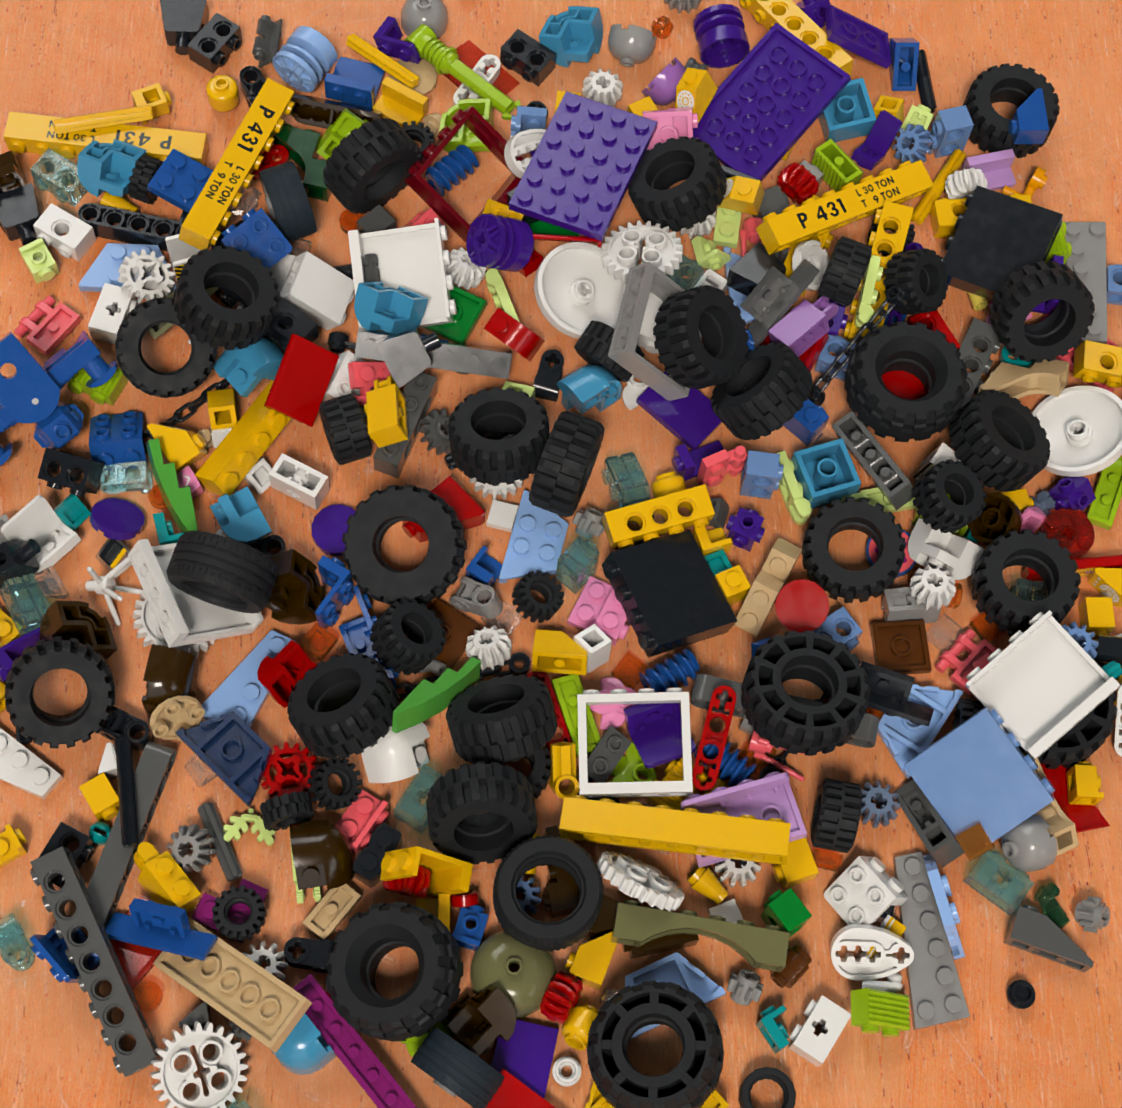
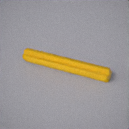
(382, 61)
(103, 119)
(935, 192)

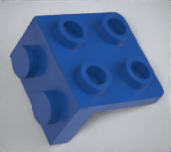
(354, 82)
(258, 237)
(117, 438)
(339, 579)
(53, 950)

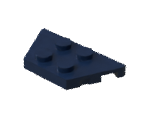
(230, 752)

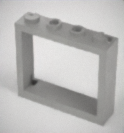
(639, 283)

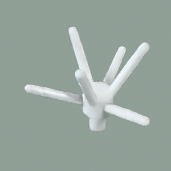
(106, 586)

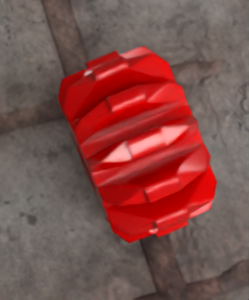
(797, 183)
(411, 886)
(561, 996)

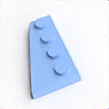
(242, 689)

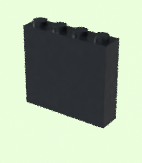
(997, 239)
(668, 593)

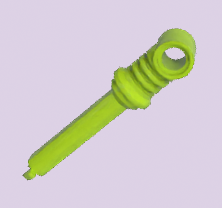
(447, 62)

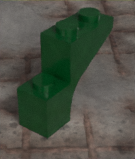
(303, 151)

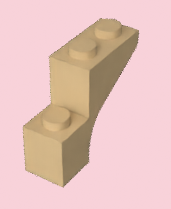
(1039, 378)
(767, 586)
(1059, 823)

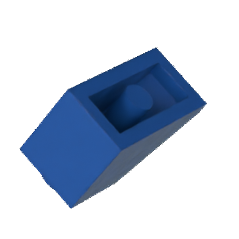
(904, 64)
(1030, 121)

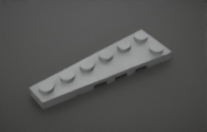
(1089, 264)
(932, 975)

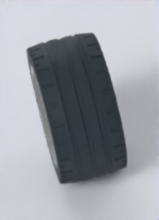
(287, 201)
(457, 1069)

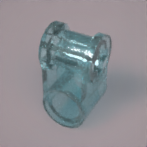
(14, 940)

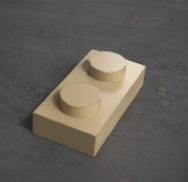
(331, 911)

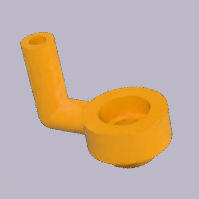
(1036, 181)

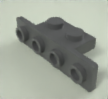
(775, 296)

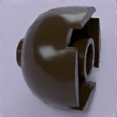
(997, 519)

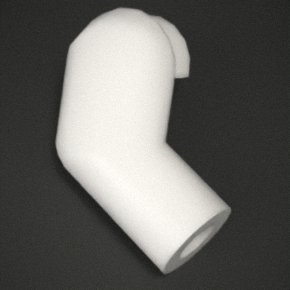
(892, 984)

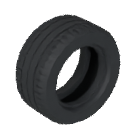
(222, 571)
(561, 854)

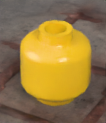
(222, 93)
(668, 484)
(577, 1026)

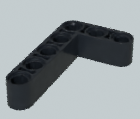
(128, 224)

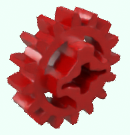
(294, 763)

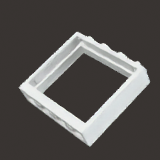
(635, 789)

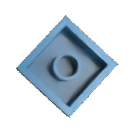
(848, 114)
(825, 473)

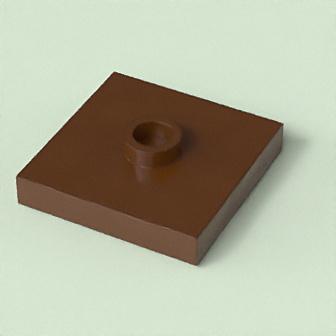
(457, 630)
(901, 646)

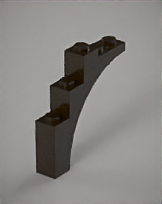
(563, 899)

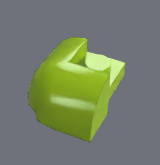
(335, 133)
(465, 135)

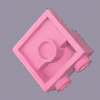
(672, 124)
(600, 607)

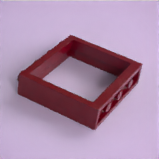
(489, 138)

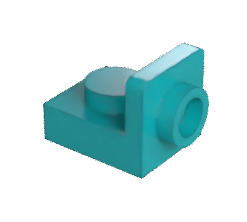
(165, 530)
(773, 1033)

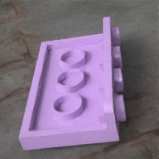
(759, 798)

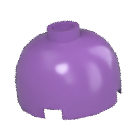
(664, 84)

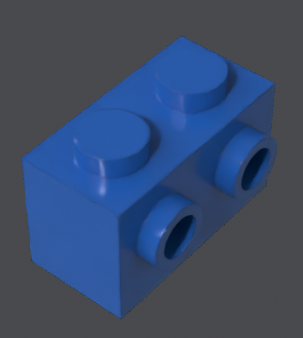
(807, 422)

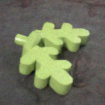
(232, 831)

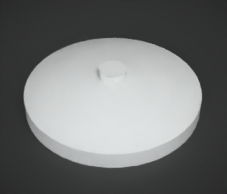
(577, 289)
(1081, 430)

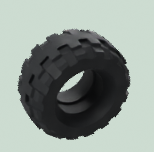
(916, 352)
(361, 949)
(647, 1005)

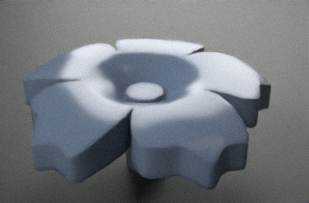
(1044, 502)

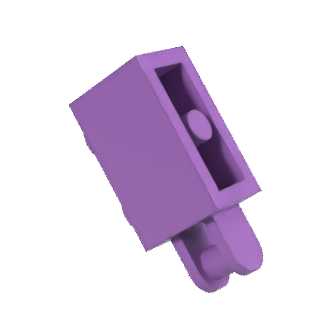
(804, 325)

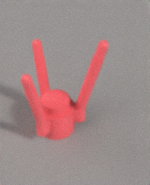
(750, 233)
(760, 746)

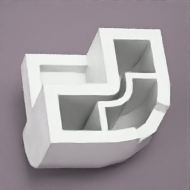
(943, 549)
(396, 755)

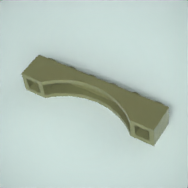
(760, 947)

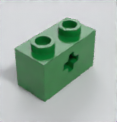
(785, 911)

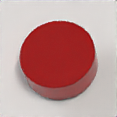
(465, 899)

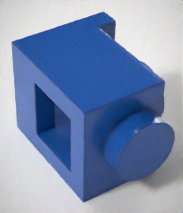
(470, 938)

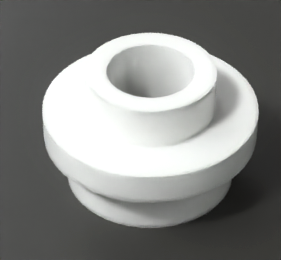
(566, 1062)

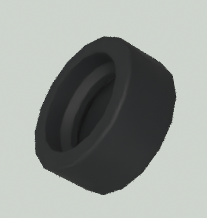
(772, 1074)

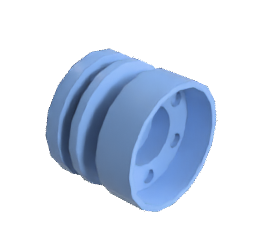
(304, 59)

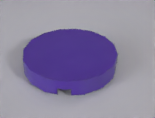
(117, 519)
(329, 528)

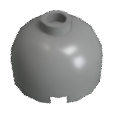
(427, 12)
(631, 44)
(1030, 845)

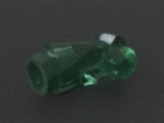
(1046, 897)

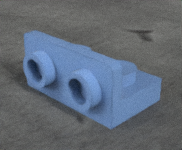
(527, 119)

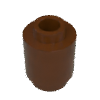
(796, 966)

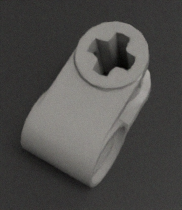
(477, 599)

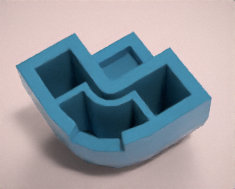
(573, 34)
(107, 167)
(388, 307)
(249, 365)
(589, 388)
(241, 517)
(304, 1049)

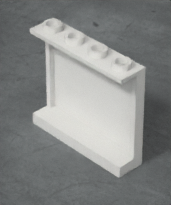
(410, 259)
(180, 615)
(1041, 684)

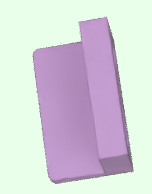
(995, 167)

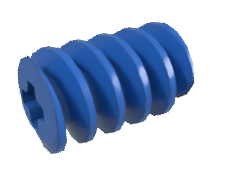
(450, 168)
(671, 672)
(730, 765)

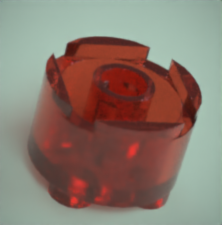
(1071, 529)

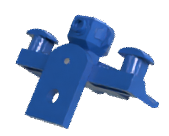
(34, 390)

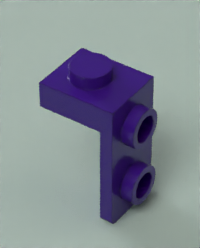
(388, 41)
(878, 141)
(688, 463)
(14, 649)

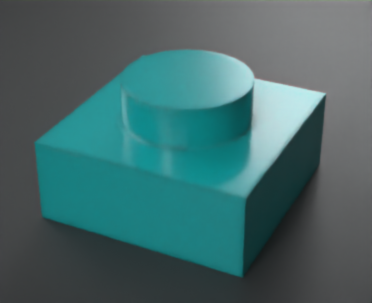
(72, 512)
(718, 562)

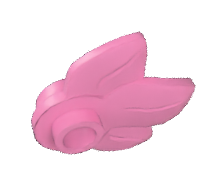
(611, 714)

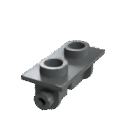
(267, 46)
(606, 755)

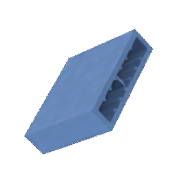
(980, 777)

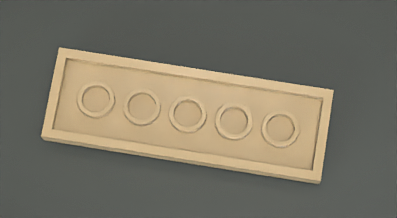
(238, 990)

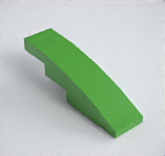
(176, 499)
(434, 697)

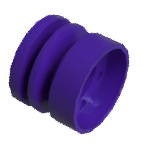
(721, 36)
(499, 243)

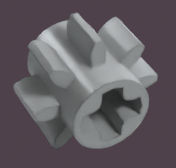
(588, 523)
(1092, 914)
(745, 987)

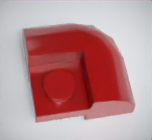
(284, 671)

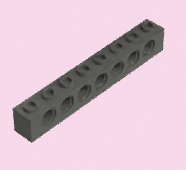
(122, 996)

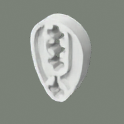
(518, 145)
(866, 936)

